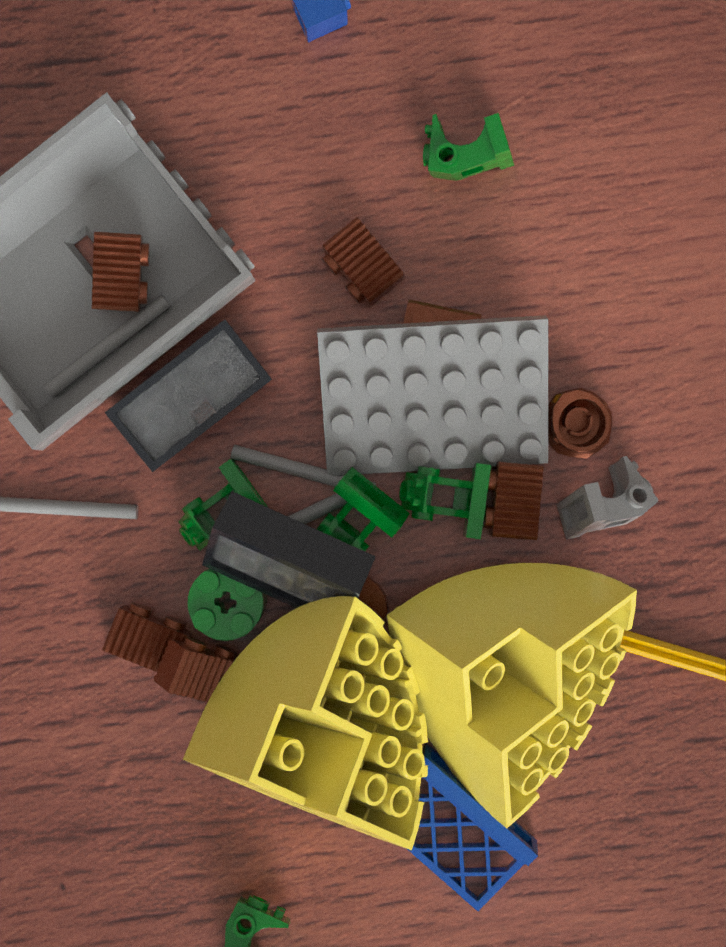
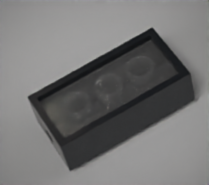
(188, 395)
(283, 555)

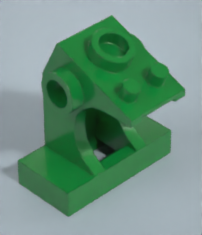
(483, 154)
(468, 498)
(369, 501)
(197, 520)
(260, 916)

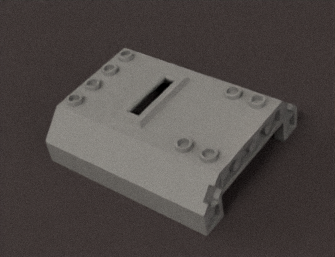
(81, 182)

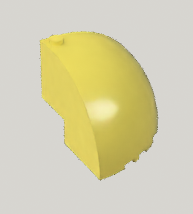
(512, 671)
(322, 721)

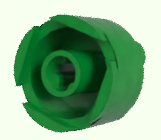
(211, 615)

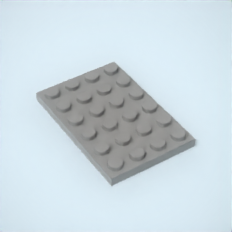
(434, 394)

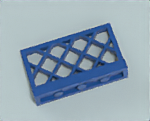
(513, 840)

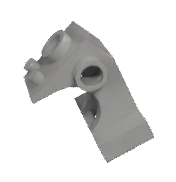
(590, 511)

